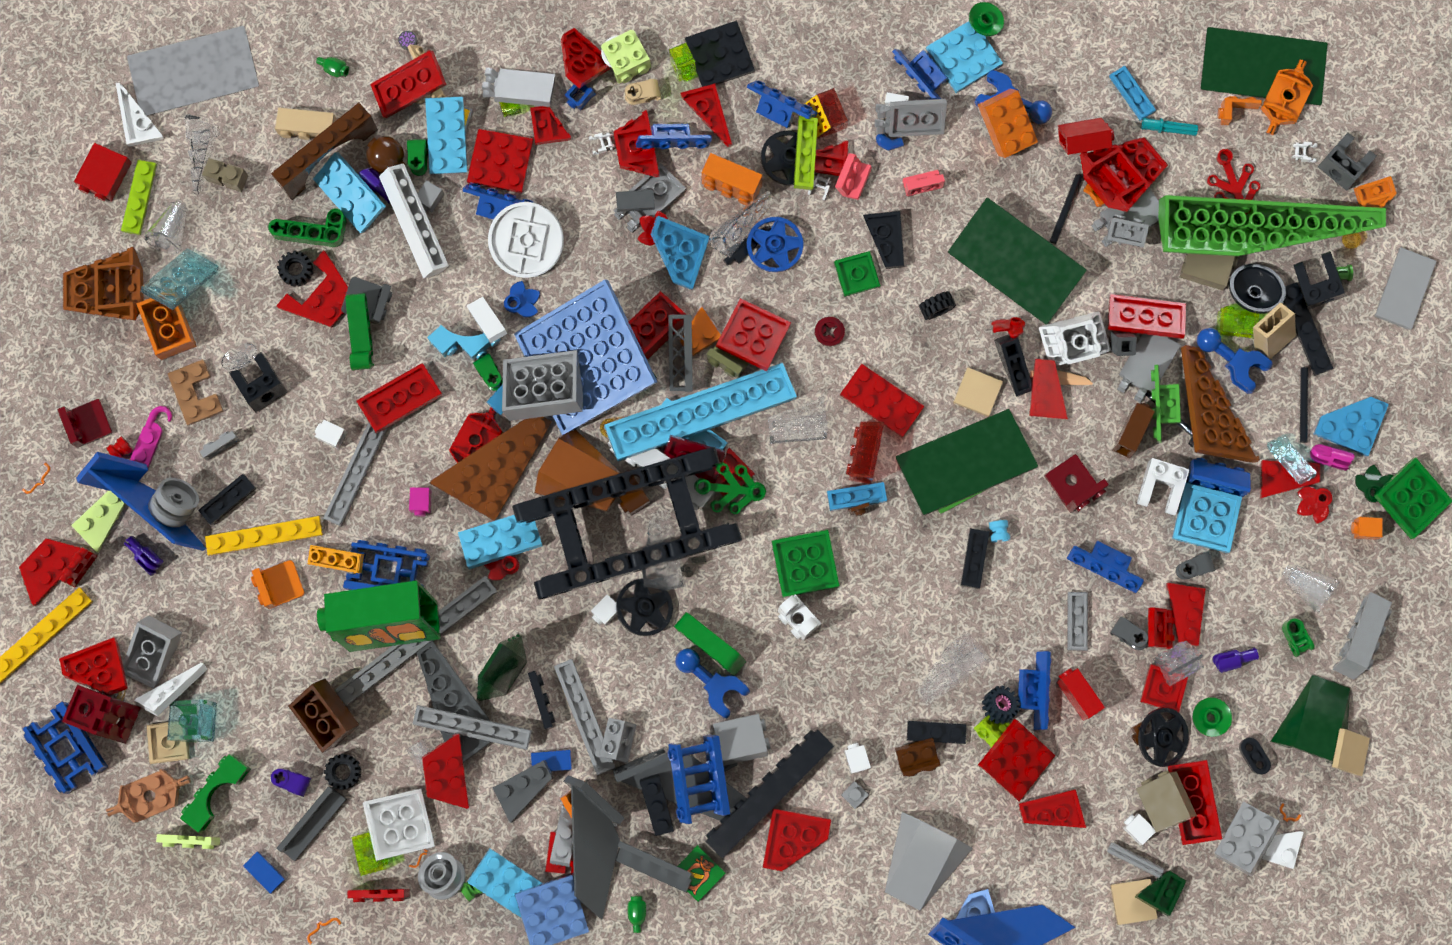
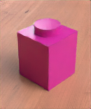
(420, 501)

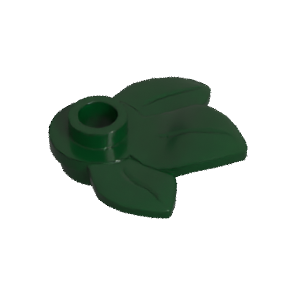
(1371, 481)

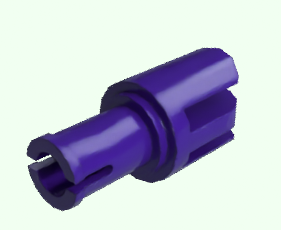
(372, 179)
(144, 556)
(1234, 659)

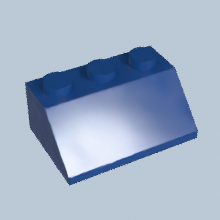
(1219, 477)

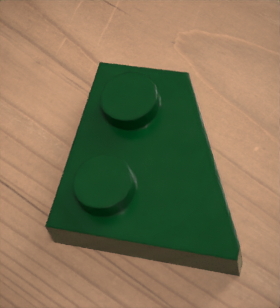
(1163, 892)

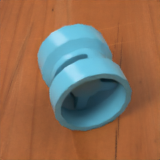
(999, 530)

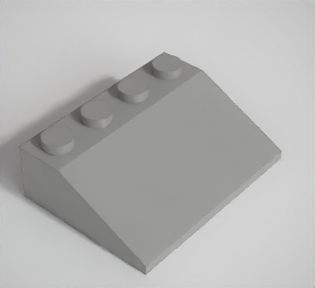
(542, 386)

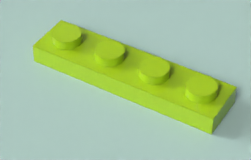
(805, 153)
(139, 197)

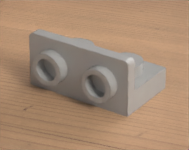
(1126, 231)
(618, 740)

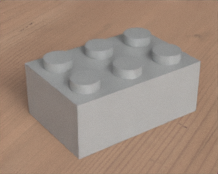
(1247, 839)

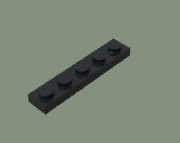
(1307, 331)

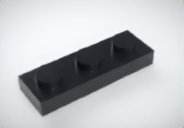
(227, 499)
(974, 558)
(542, 700)
(939, 732)
(656, 805)

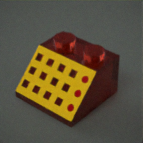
(829, 113)

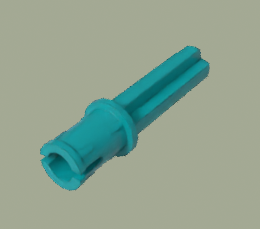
(1168, 126)

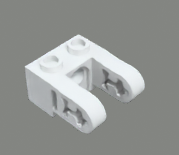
(1167, 474)
(794, 606)

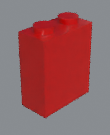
(1085, 136)
(102, 172)
(1080, 693)

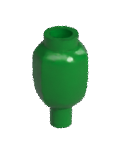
(333, 66)
(636, 912)

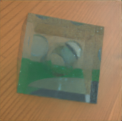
(192, 721)

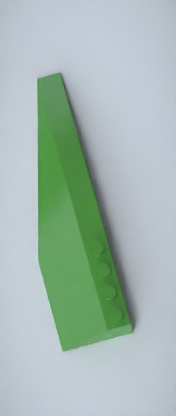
(1223, 229)

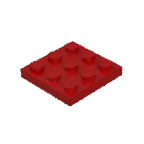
(500, 160)
(753, 334)
(1016, 760)

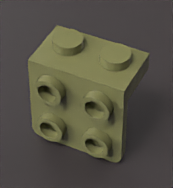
(730, 364)

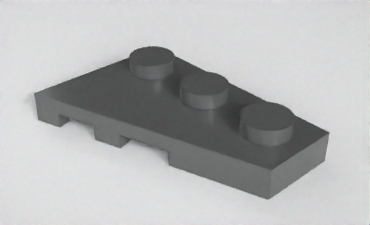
(522, 788)

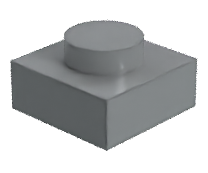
(854, 795)

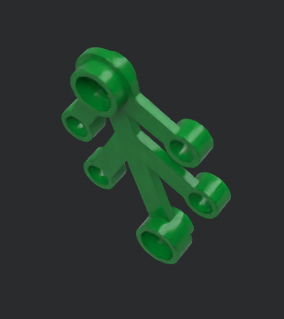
(733, 489)

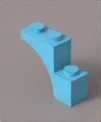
(447, 343)

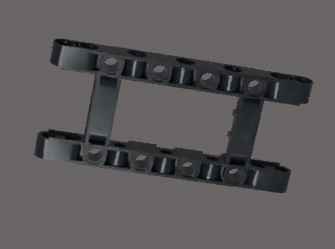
(615, 487)

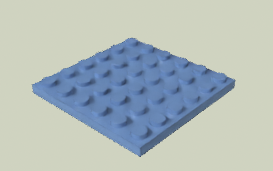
(607, 349)

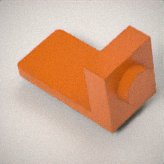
(1230, 102)

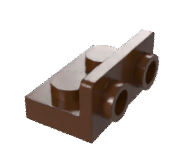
(917, 757)

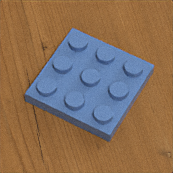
(551, 912)

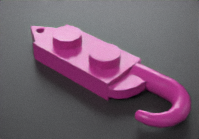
(149, 437)

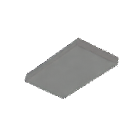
(1405, 288)

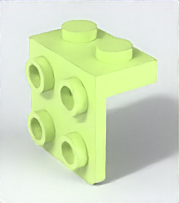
(626, 56)

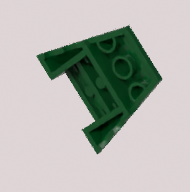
(502, 669)
(1316, 719)

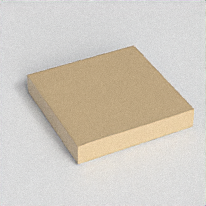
(977, 392)
(163, 750)
(1350, 752)
(1127, 907)

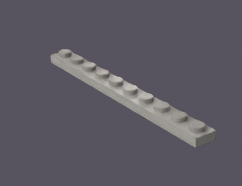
(398, 654)

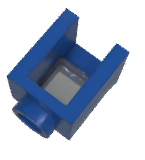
(579, 97)

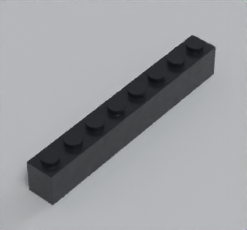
(769, 793)

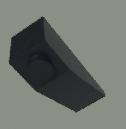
(1014, 364)

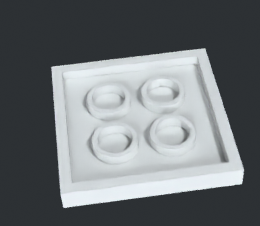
(398, 824)

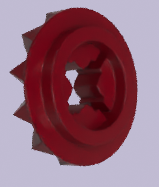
(830, 322)

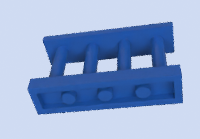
(716, 783)

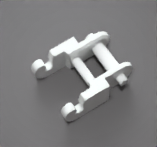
(600, 136)
(1304, 158)
(826, 187)

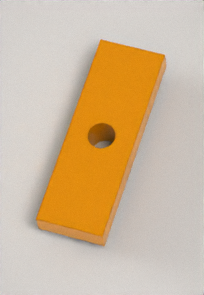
(343, 561)

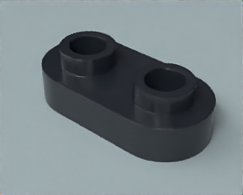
(1255, 755)

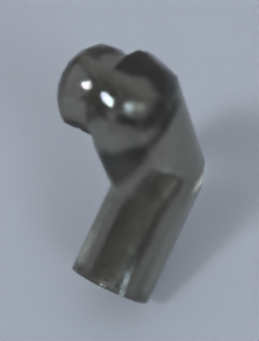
(691, 563)

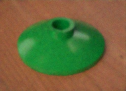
(988, 13)
(1221, 713)

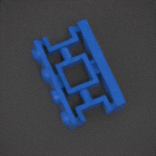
(389, 555)
(77, 739)

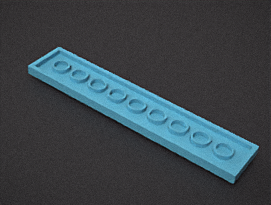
(700, 411)

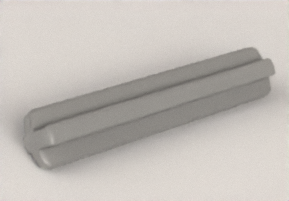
(1135, 860)

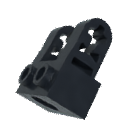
(1324, 291)
(261, 390)

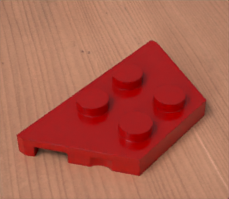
(629, 156)
(45, 567)
(445, 773)

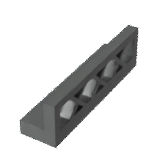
(687, 353)
(311, 823)
(654, 867)

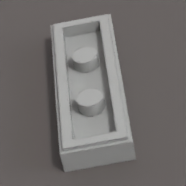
(1077, 621)

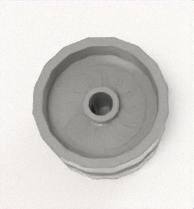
(173, 502)

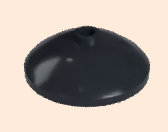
(1261, 282)

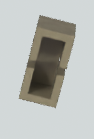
(232, 176)

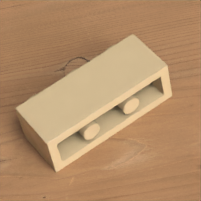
(302, 123)

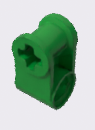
(417, 154)
(487, 370)
(1298, 638)

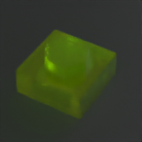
(509, 109)

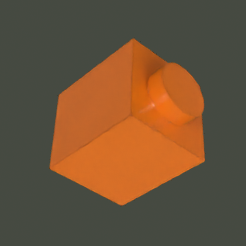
(1367, 528)

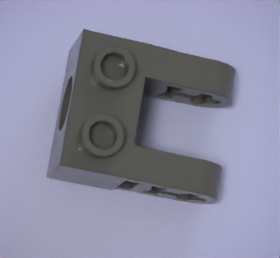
(1343, 168)

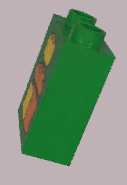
(380, 616)

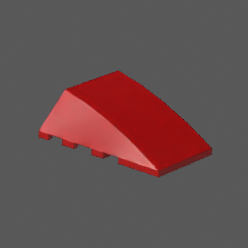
(1122, 172)

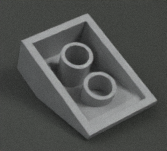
(150, 650)

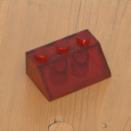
(865, 452)

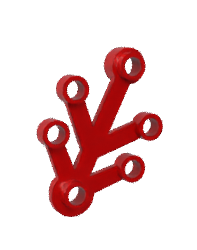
(1233, 186)

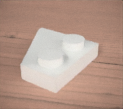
(1284, 849)

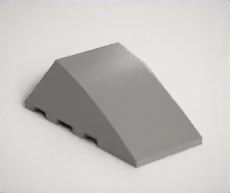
(922, 861)

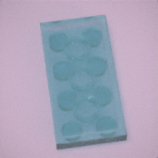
(179, 279)

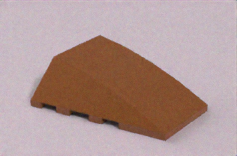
(106, 287)
(572, 464)

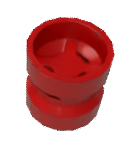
(120, 448)

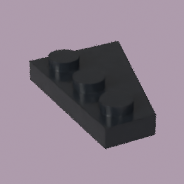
(887, 236)

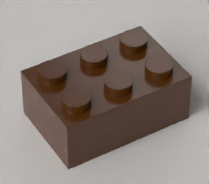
(323, 715)

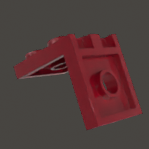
(1078, 495)
(101, 714)

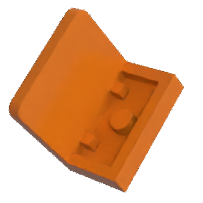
(277, 584)

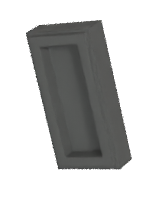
(635, 200)

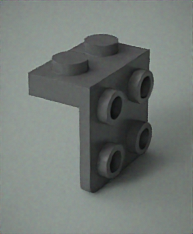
(376, 297)

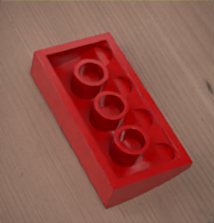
(652, 323)
(1199, 788)

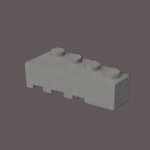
(1364, 636)

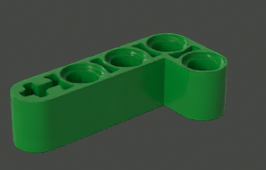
(307, 230)
(359, 332)
(710, 643)

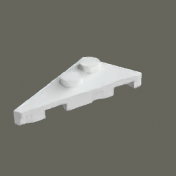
(136, 124)
(162, 696)

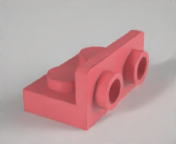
(853, 177)
(923, 183)

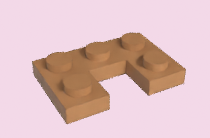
(191, 407)

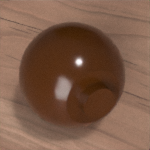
(384, 153)

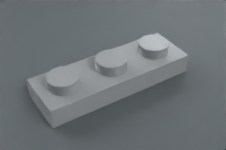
(563, 841)

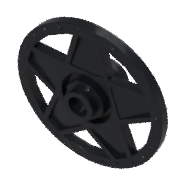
(783, 157)
(643, 608)
(1163, 737)

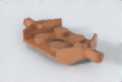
(132, 796)

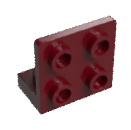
(85, 423)

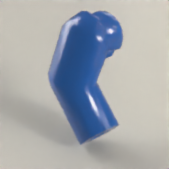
(888, 144)

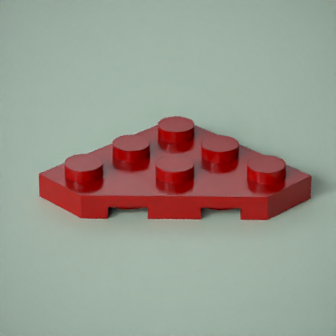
(581, 58)
(96, 667)
(792, 837)

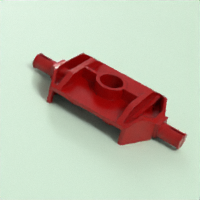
(475, 424)

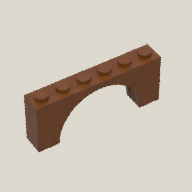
(294, 172)

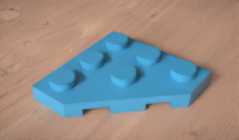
(680, 250)
(1353, 425)

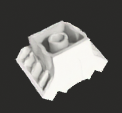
(1075, 339)

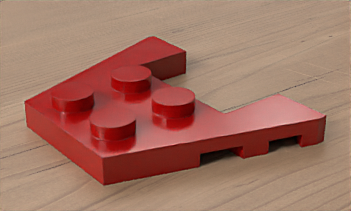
(326, 300)

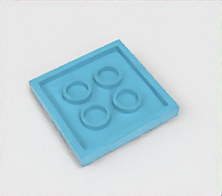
(964, 56)
(1207, 518)

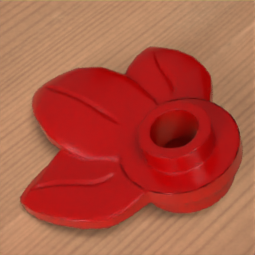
(647, 224)
(1013, 326)
(1312, 505)
(499, 568)

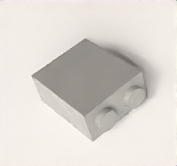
(742, 739)

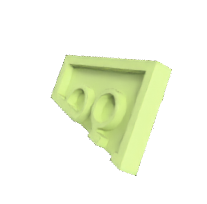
(99, 520)
(188, 841)

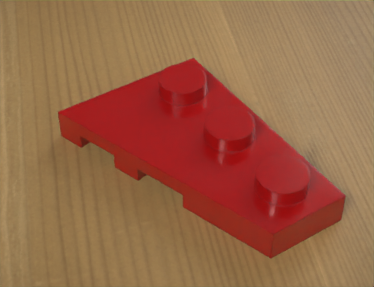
(1046, 391)
(1277, 479)
(1187, 609)
(1054, 810)
(378, 895)

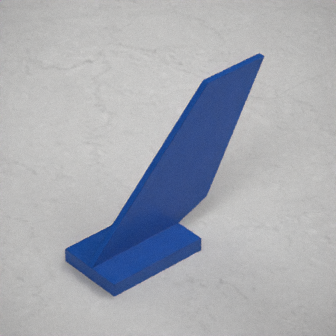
(122, 479)
(1012, 927)

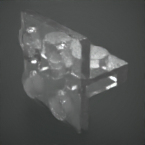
(1179, 662)

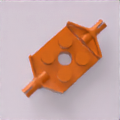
(1284, 111)

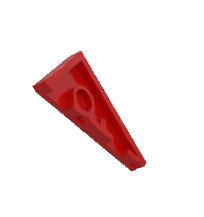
(707, 106)

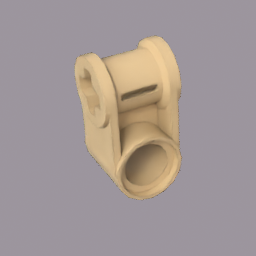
(644, 91)

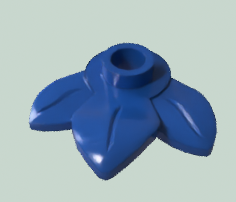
(525, 300)

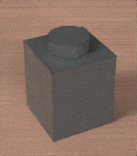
(1123, 343)

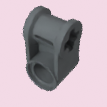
(1198, 566)
(1128, 633)

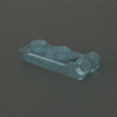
(1291, 459)

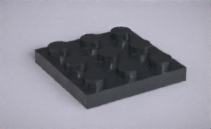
(720, 54)

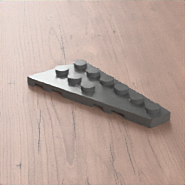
(450, 695)

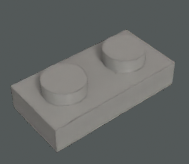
(213, 448)

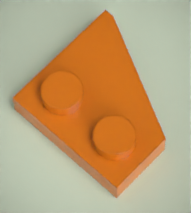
(1375, 193)

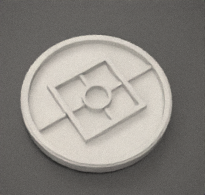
(525, 239)

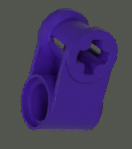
(293, 782)

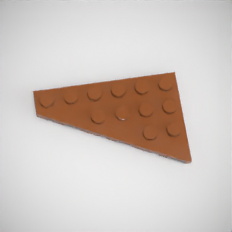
(1212, 421)
(492, 471)

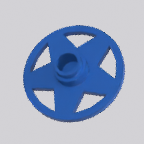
(775, 244)

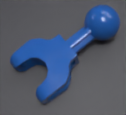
(1038, 111)
(1238, 361)
(689, 662)

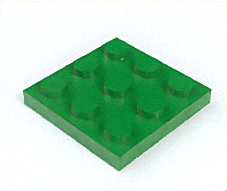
(1413, 498)
(805, 563)

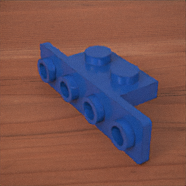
(924, 71)
(778, 106)
(672, 135)
(490, 200)
(1108, 564)
(1034, 690)

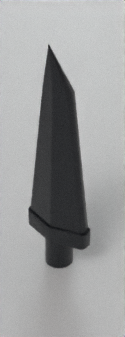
(741, 252)

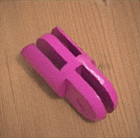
(1331, 456)

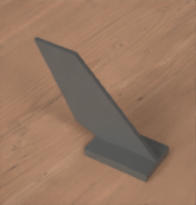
(659, 763)
(593, 844)

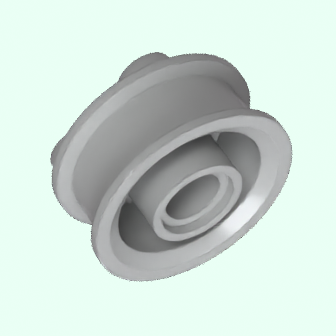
(446, 885)

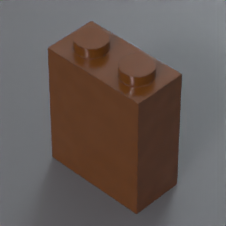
(1133, 429)

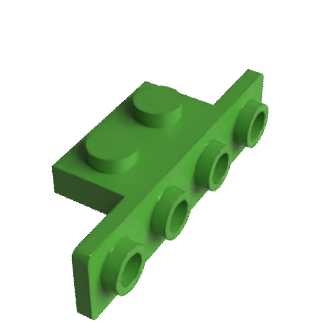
(1167, 403)

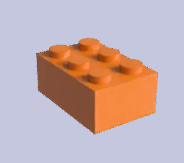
(1007, 123)
(731, 179)
(166, 328)

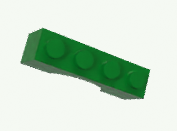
(199, 812)

